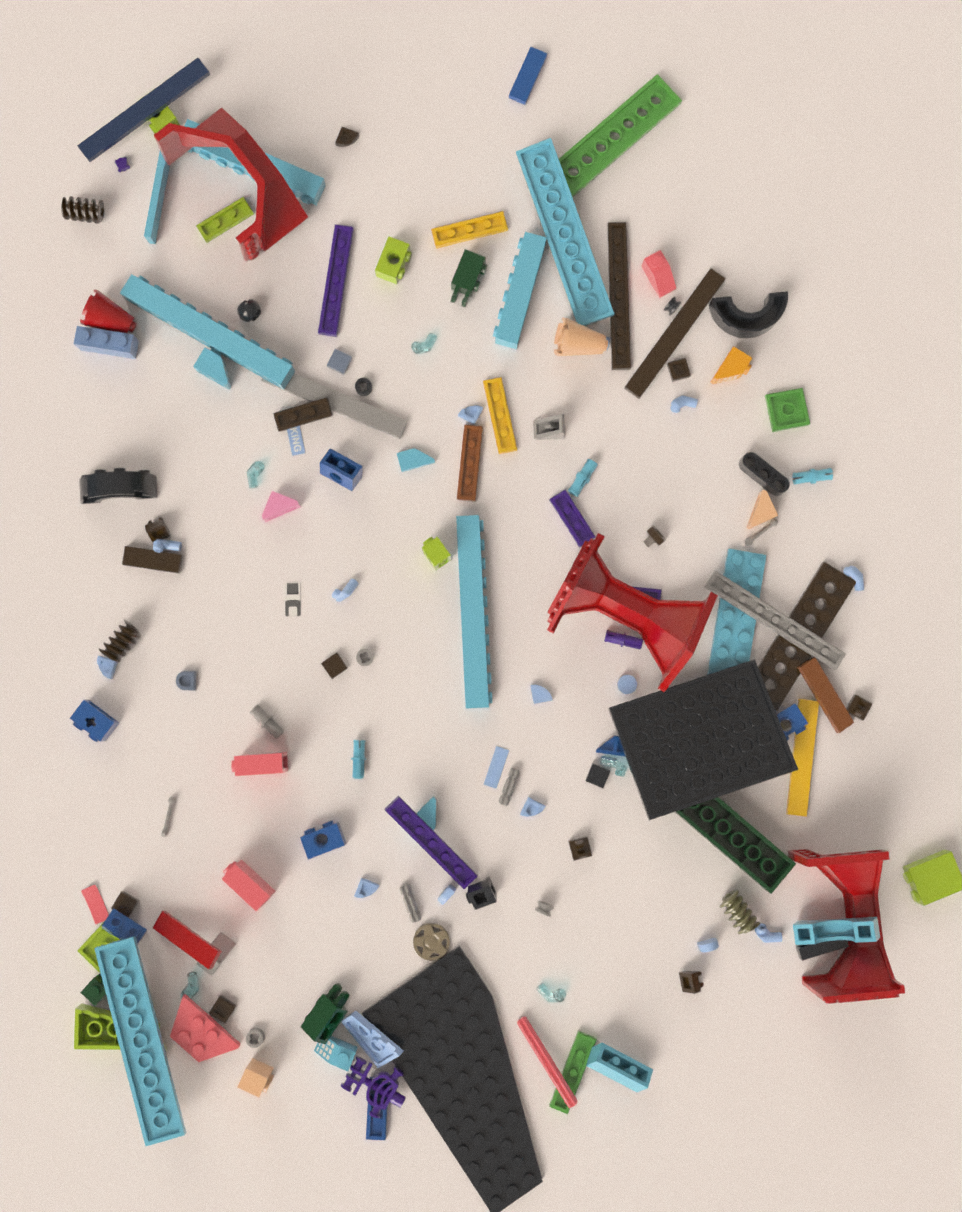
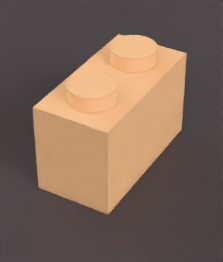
(256, 1078)

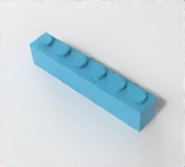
(520, 290)

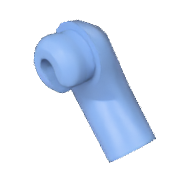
(683, 401)
(161, 544)
(855, 575)
(346, 592)
(767, 936)

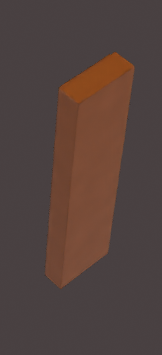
(469, 463)
(825, 695)

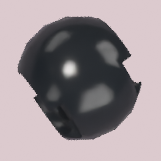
(249, 310)

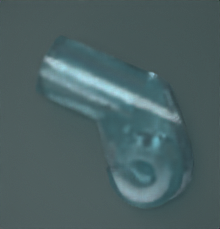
(424, 347)
(253, 472)
(614, 763)
(192, 987)
(551, 996)

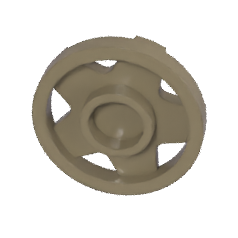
(431, 941)

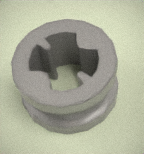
(369, 655)
(544, 908)
(261, 1037)

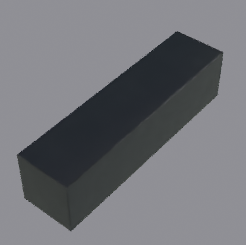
(812, 950)

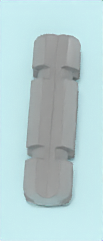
(509, 787)
(410, 903)

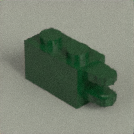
(468, 275)
(326, 1015)

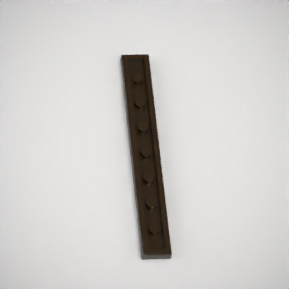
(619, 295)
(674, 333)

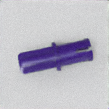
(623, 640)

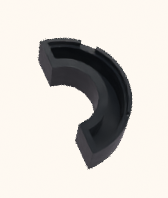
(745, 324)
(117, 484)

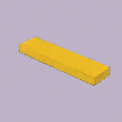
(469, 229)
(500, 415)

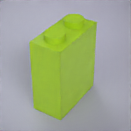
(933, 877)

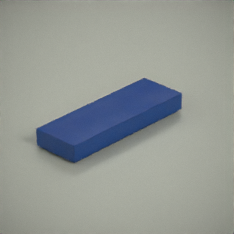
(527, 75)
(376, 1126)

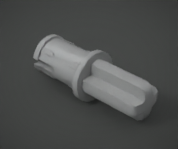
(266, 721)

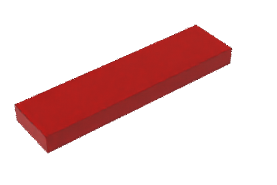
(187, 940)

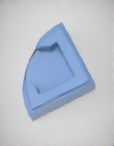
(471, 413)
(106, 666)
(540, 694)
(531, 808)
(366, 888)

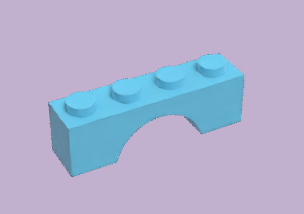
(852, 929)

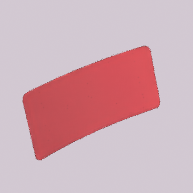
(95, 904)

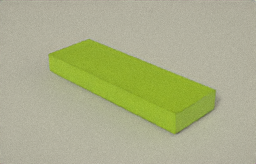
(225, 219)

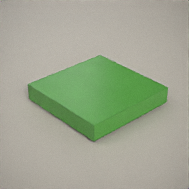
(787, 410)

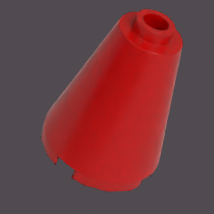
(106, 315)

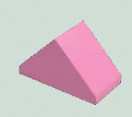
(278, 505)

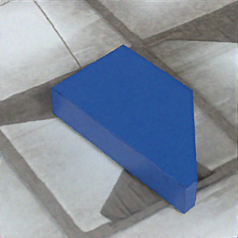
(611, 747)

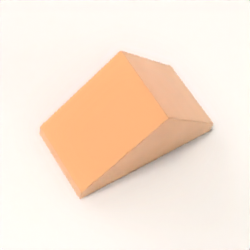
(762, 511)

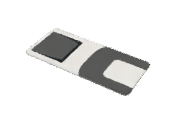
(292, 599)

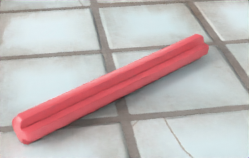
(547, 1062)

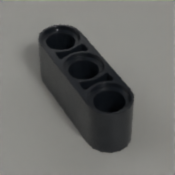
(773, 475)

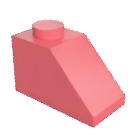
(659, 273)

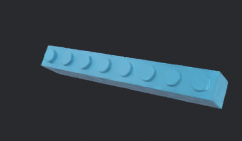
(302, 183)

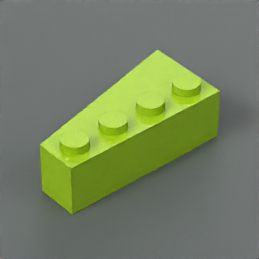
(94, 1029)

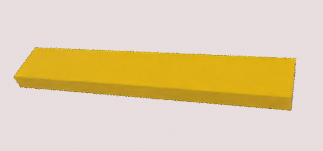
(803, 755)

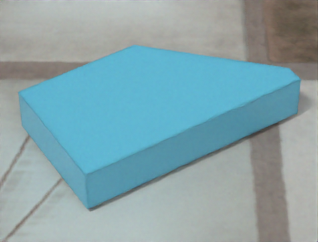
(413, 459)

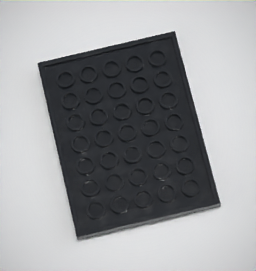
(702, 739)

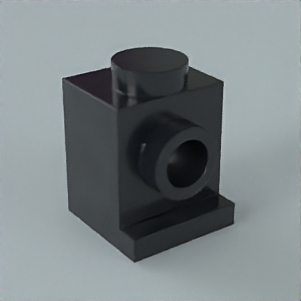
(482, 899)

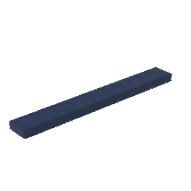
(143, 109)

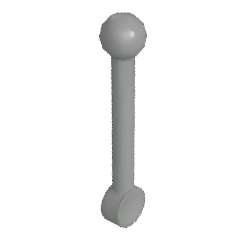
(749, 541)
(171, 800)

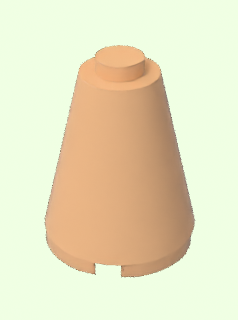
(578, 339)

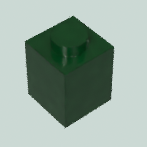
(94, 990)

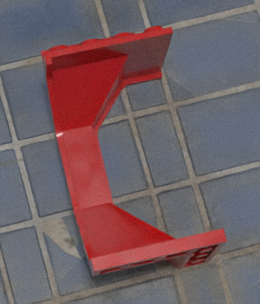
(276, 206)
(666, 626)
(863, 967)

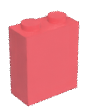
(260, 764)
(247, 884)

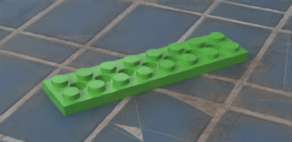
(628, 136)

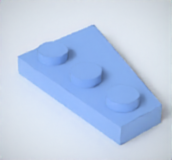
(372, 1040)

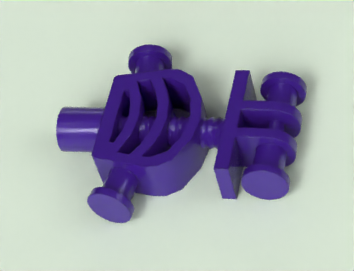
(391, 1095)

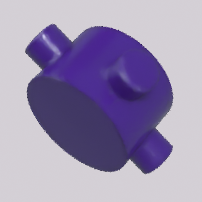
(122, 164)

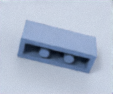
(106, 342)

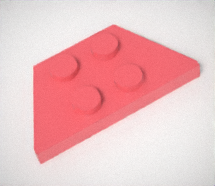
(200, 1032)

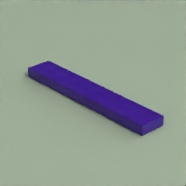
(335, 280)
(431, 842)

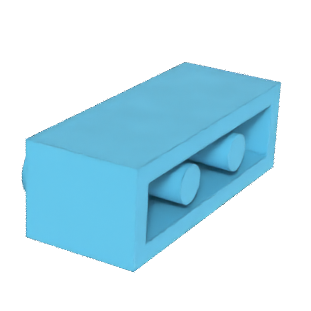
(619, 1067)

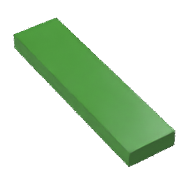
(574, 1068)

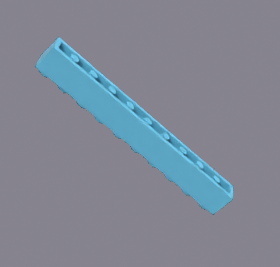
(208, 332)
(472, 611)

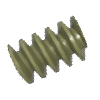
(739, 912)

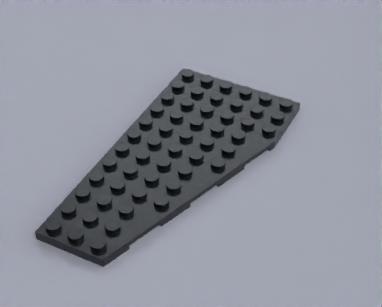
(462, 1074)

